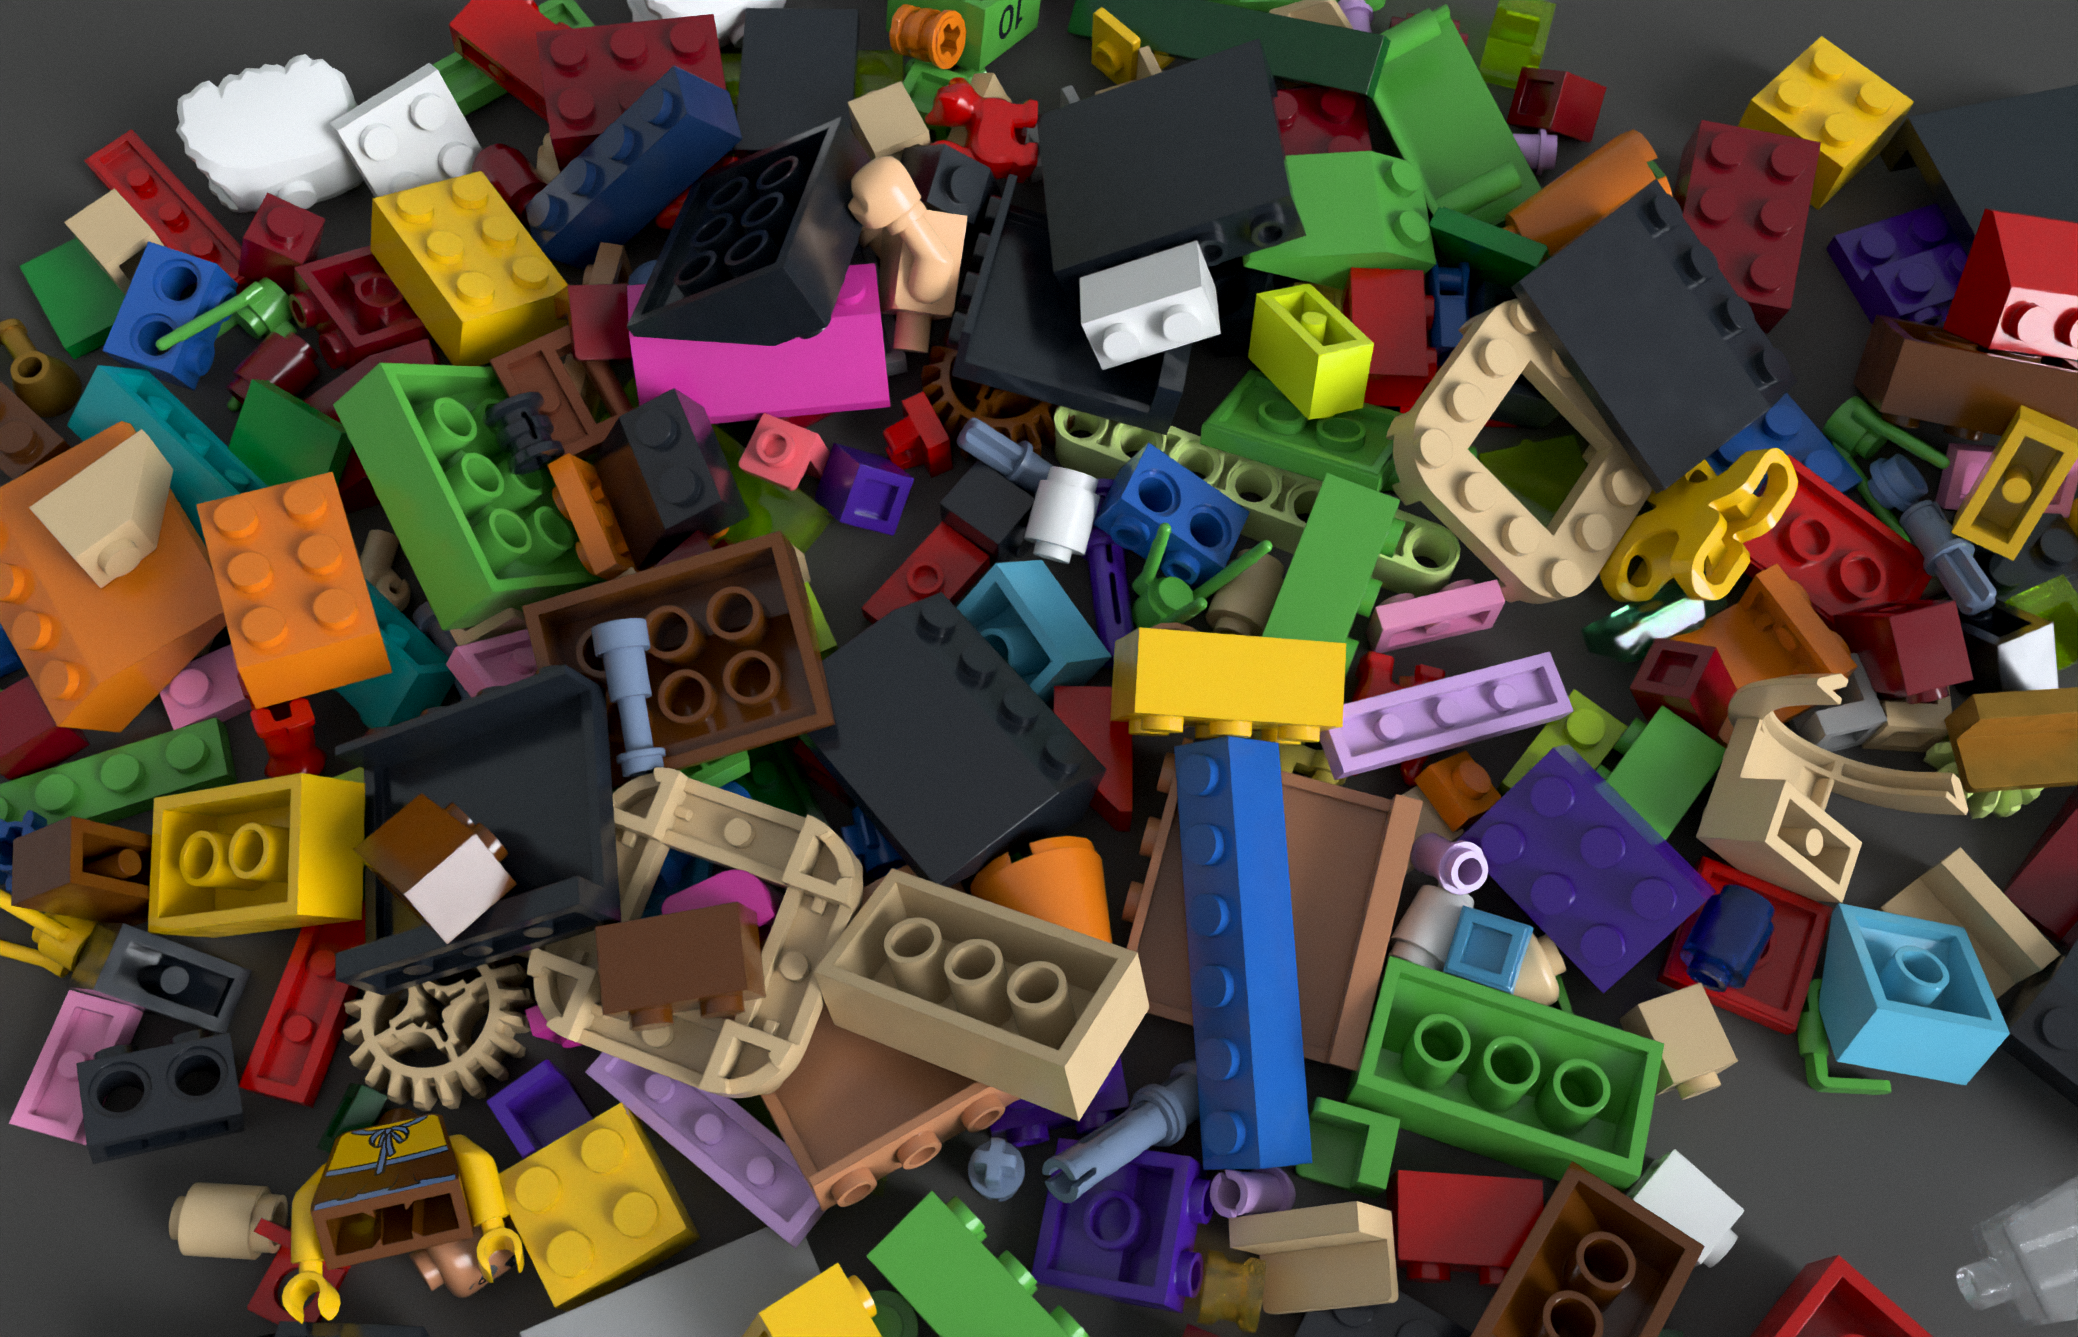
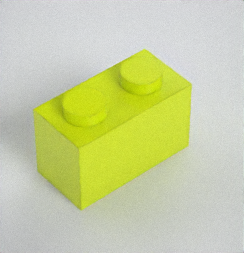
(1310, 351)

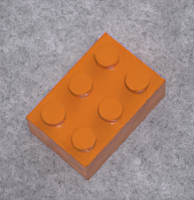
(292, 590)

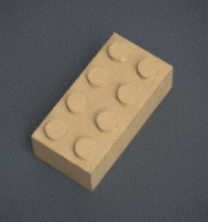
(985, 991)

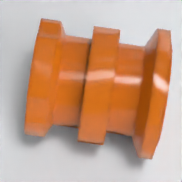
(928, 35)

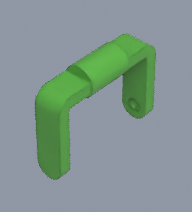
(1814, 1048)

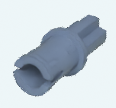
(1011, 460)
(1948, 557)
(996, 1169)

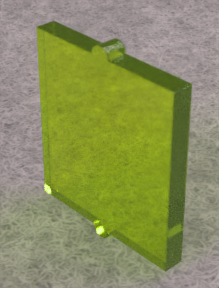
(1538, 473)

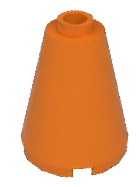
(1586, 192)
(1056, 884)

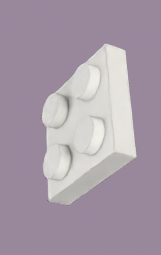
(408, 135)

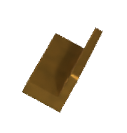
(2016, 740)

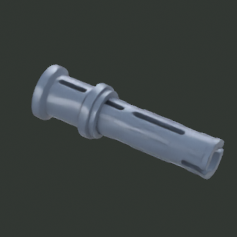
(1155, 1118)

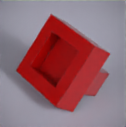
(919, 438)

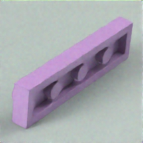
(1445, 715)
(719, 1141)

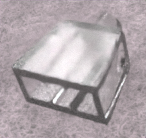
(2029, 1257)

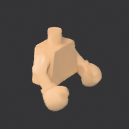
(915, 248)

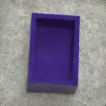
(1586, 866)

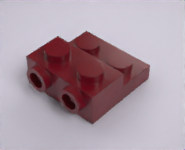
(353, 308)

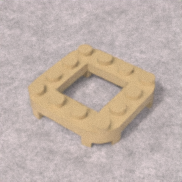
(1442, 473)
(739, 834)

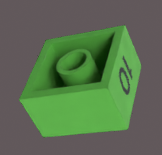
(989, 25)

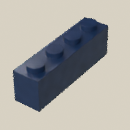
(634, 168)

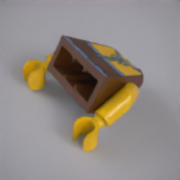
(391, 1195)

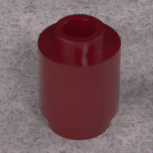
(511, 177)
(281, 361)

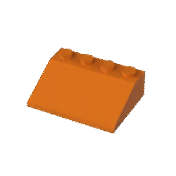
(91, 647)

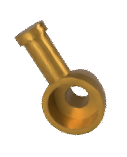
(37, 378)

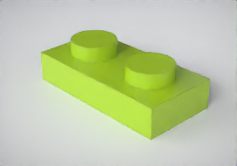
(1587, 730)

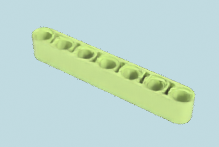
(1283, 494)

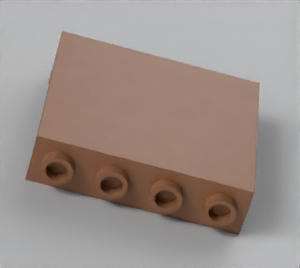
(1345, 888)
(869, 1109)

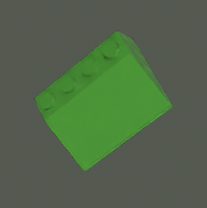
(460, 514)

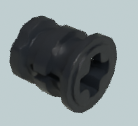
(524, 432)

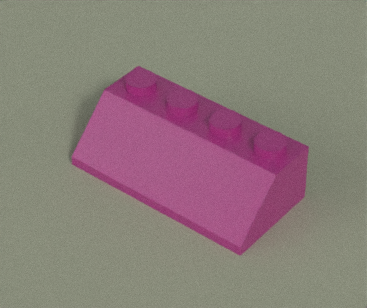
(800, 377)

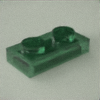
(1632, 629)

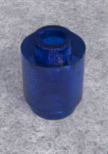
(1728, 938)

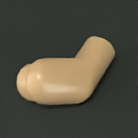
(377, 563)

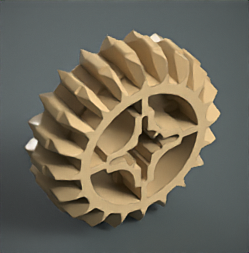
(386, 1037)

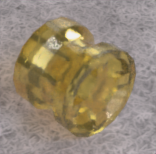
(1231, 1291)

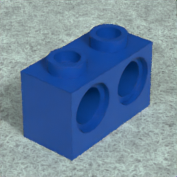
(155, 309)
(1159, 491)

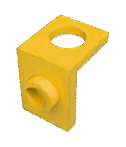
(1117, 48)

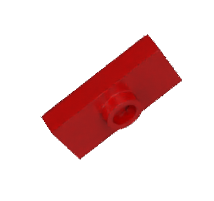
(940, 564)

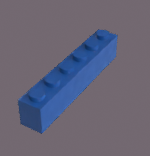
(1242, 955)

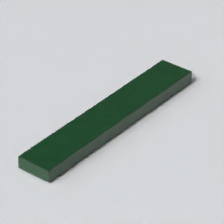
(1294, 47)

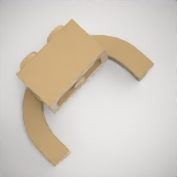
(1776, 785)

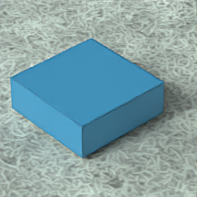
(1488, 949)

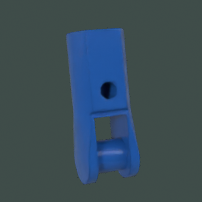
(1449, 310)

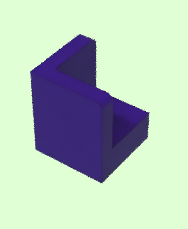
(863, 489)
(539, 1108)

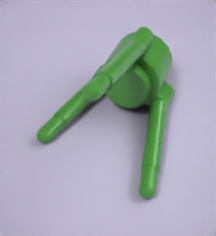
(257, 310)
(1860, 430)
(1170, 597)

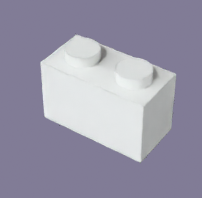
(1149, 305)

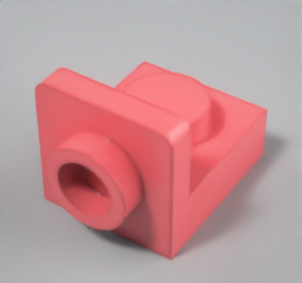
(783, 453)

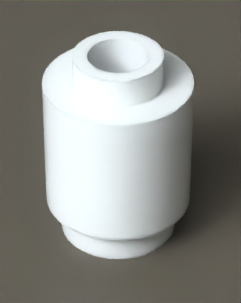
(1062, 514)
(1428, 927)

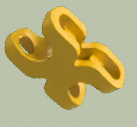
(1701, 529)

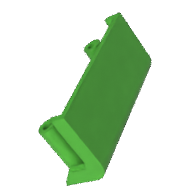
(1448, 121)

